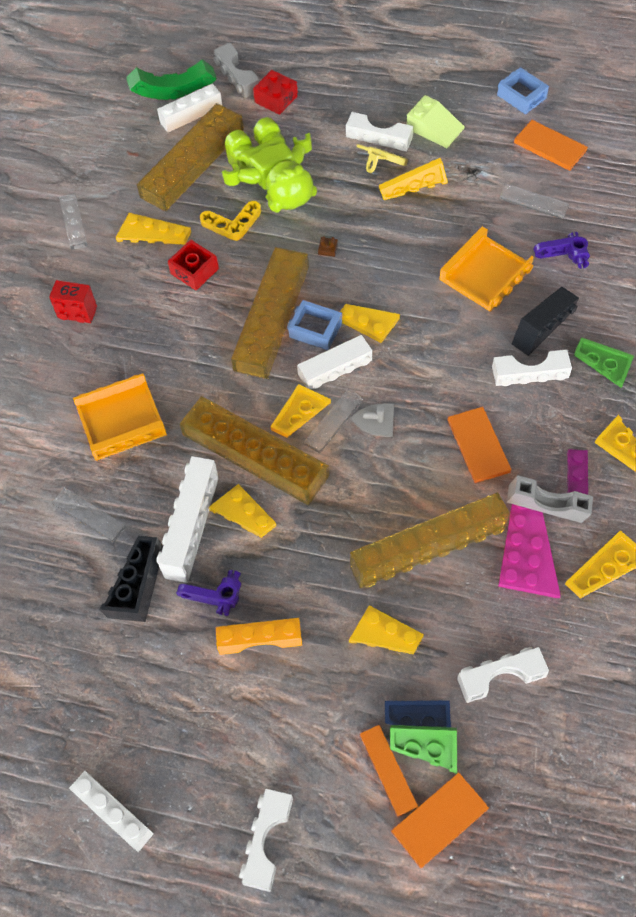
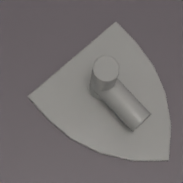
(375, 419)

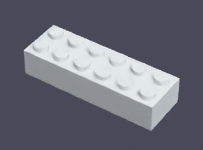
(188, 519)

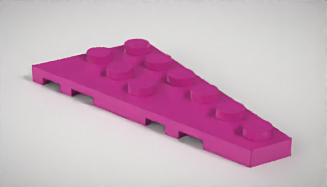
(528, 555)

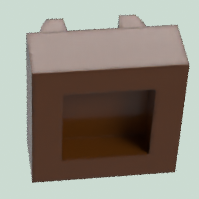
(328, 246)

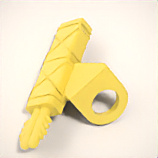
(375, 154)

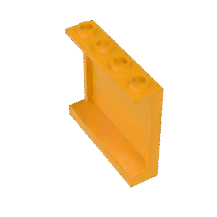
(485, 270)
(119, 416)

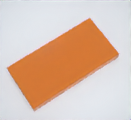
(550, 145)
(479, 445)
(439, 820)

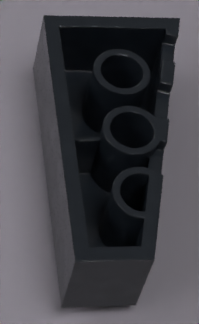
(544, 320)
(135, 583)

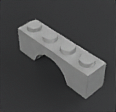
(227, 59)
(528, 494)

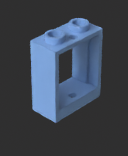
(522, 103)
(310, 337)

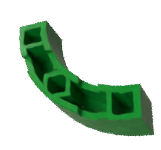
(171, 85)

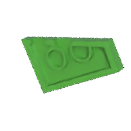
(605, 360)
(430, 744)

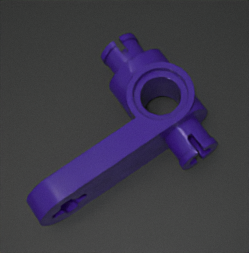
(573, 246)
(213, 597)

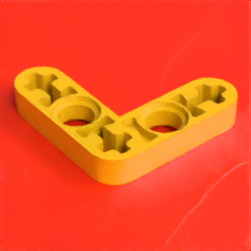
(232, 226)

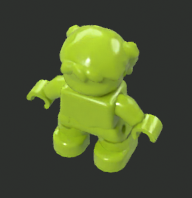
(270, 165)

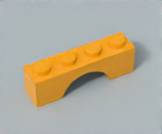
(241, 636)

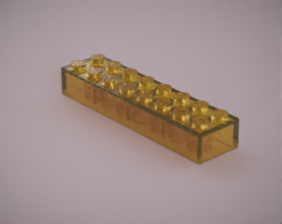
(189, 157)
(270, 313)
(255, 450)
(428, 540)

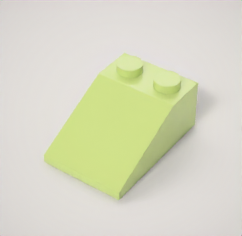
(434, 122)

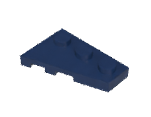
(418, 713)

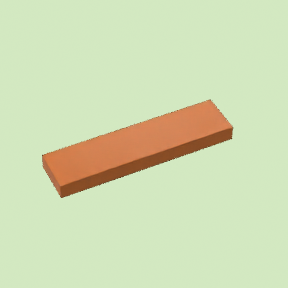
(388, 771)

